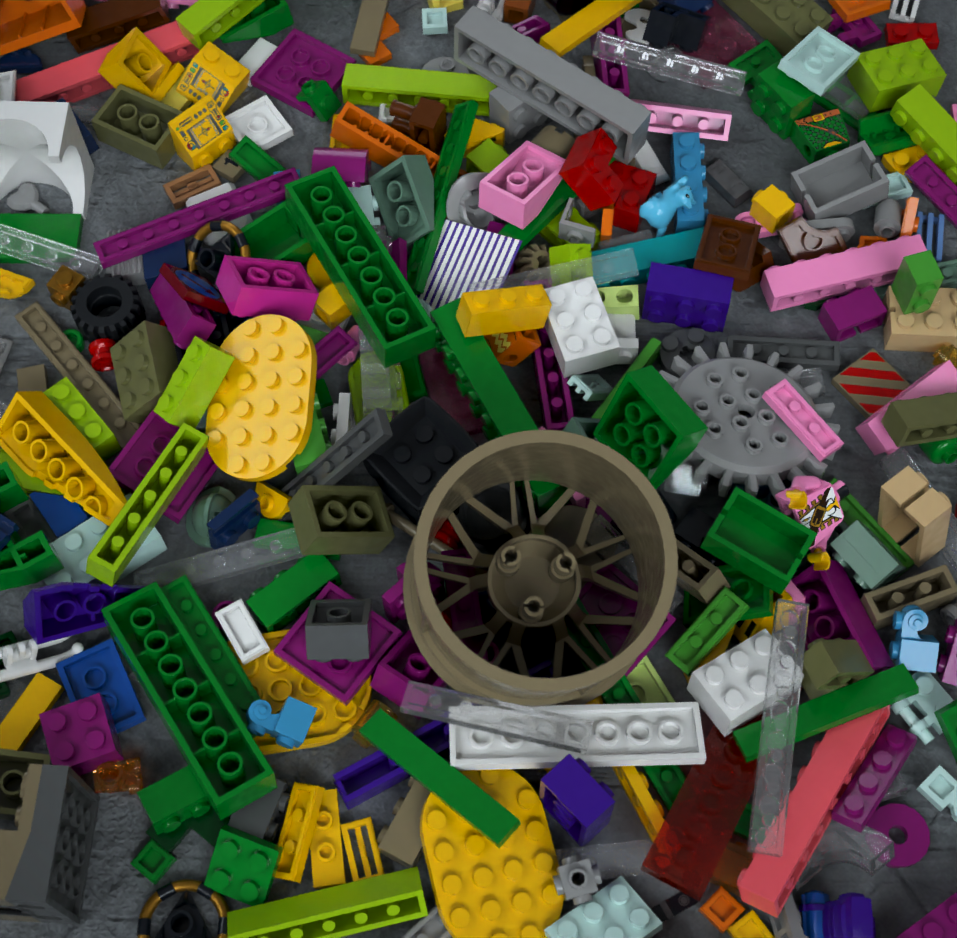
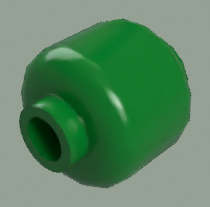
(940, 451)

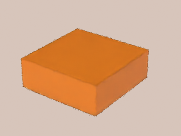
(721, 909)

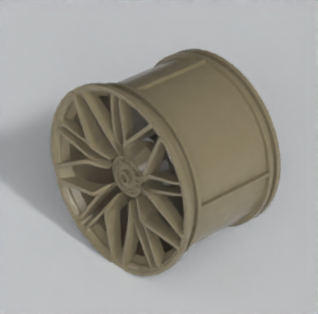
(536, 577)

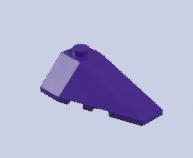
(69, 608)

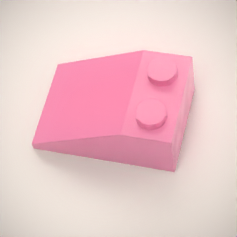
(521, 184)

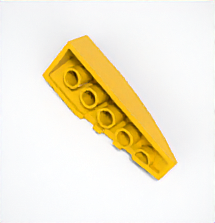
(58, 454)

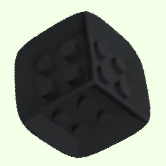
(418, 455)

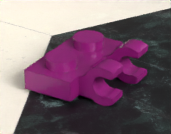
(858, 32)

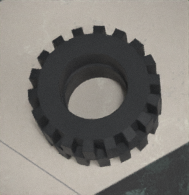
(103, 293)

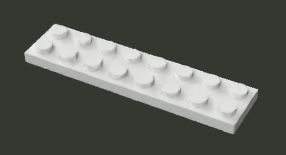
(619, 737)

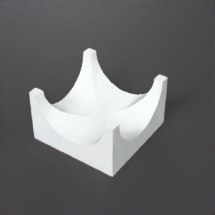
(44, 146)

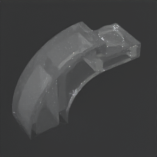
(842, 844)

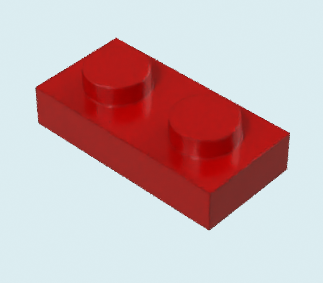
(903, 32)

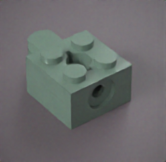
(866, 555)

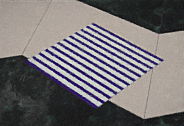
(464, 258)

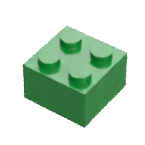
(780, 100)

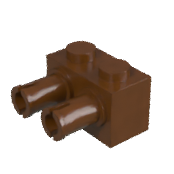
(422, 122)

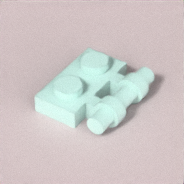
(928, 700)

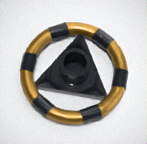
(211, 258)
(185, 918)

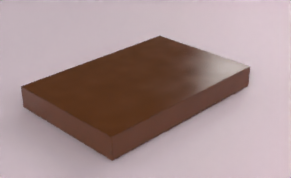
(727, 247)

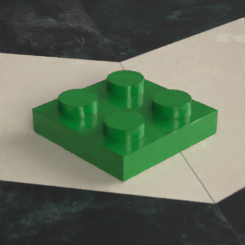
(243, 866)

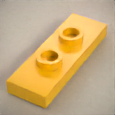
(327, 844)

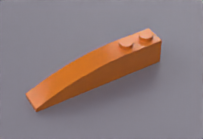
(385, 144)

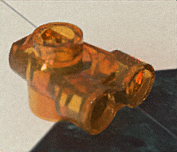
(126, 776)

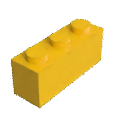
(503, 310)

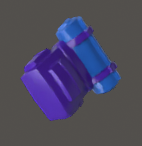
(843, 918)

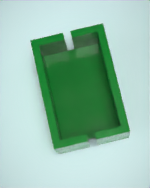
(276, 237)
(758, 540)

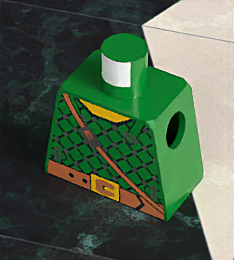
(820, 135)

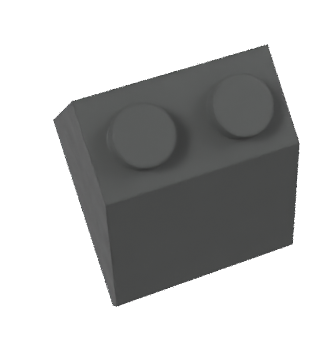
(338, 629)

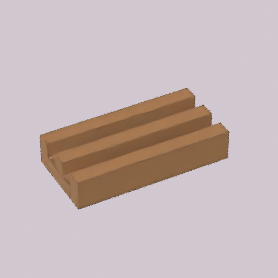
(193, 187)

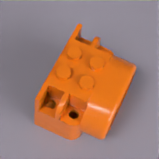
(36, 20)

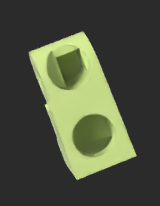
(621, 299)

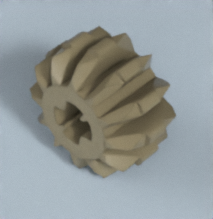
(532, 258)

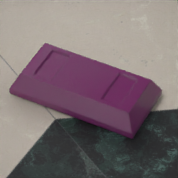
(332, 349)

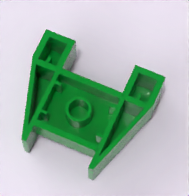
(34, 556)

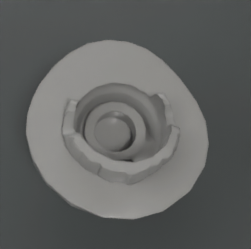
(464, 201)

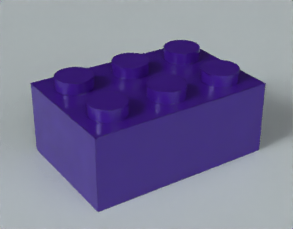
(687, 297)
(576, 799)

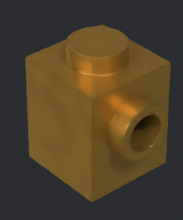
(63, 286)

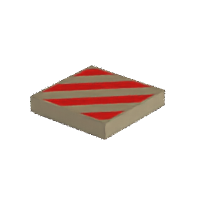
(869, 383)

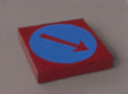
(194, 288)

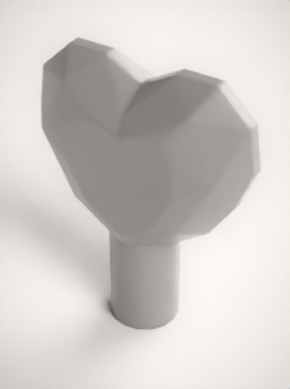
(26, 199)

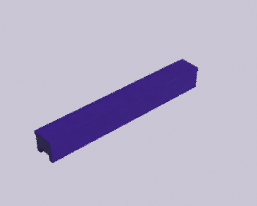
(379, 773)

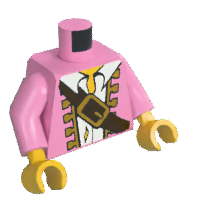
(816, 507)

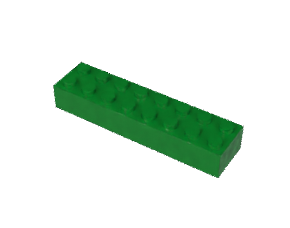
(360, 267)
(489, 392)
(189, 700)

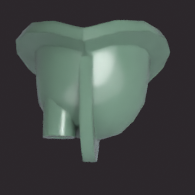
(203, 510)

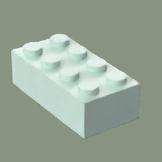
(79, 542)

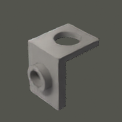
(575, 232)

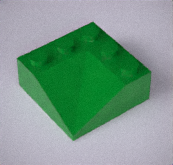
(650, 425)

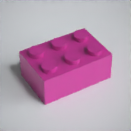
(266, 287)

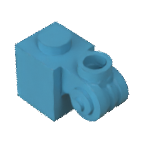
(912, 649)
(287, 727)

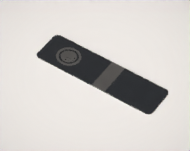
(673, 906)

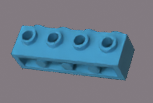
(686, 160)

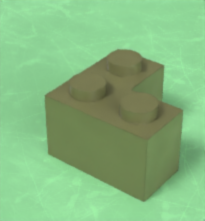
(833, 665)

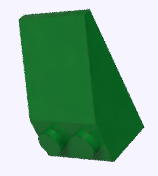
(263, 21)

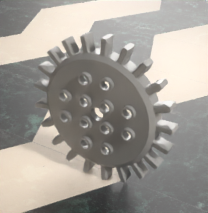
(741, 387)

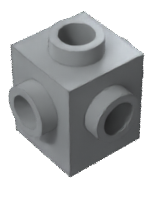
(565, 886)

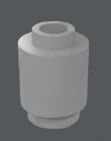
(887, 218)

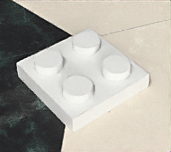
(260, 123)

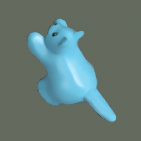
(663, 206)

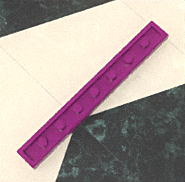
(190, 219)

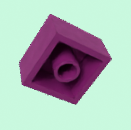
(82, 734)

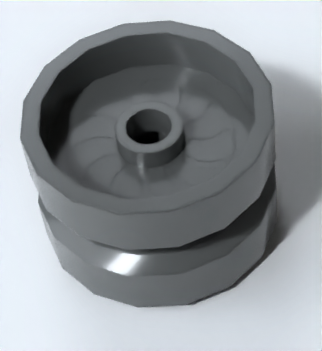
(482, 532)

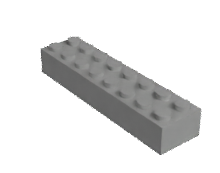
(549, 82)

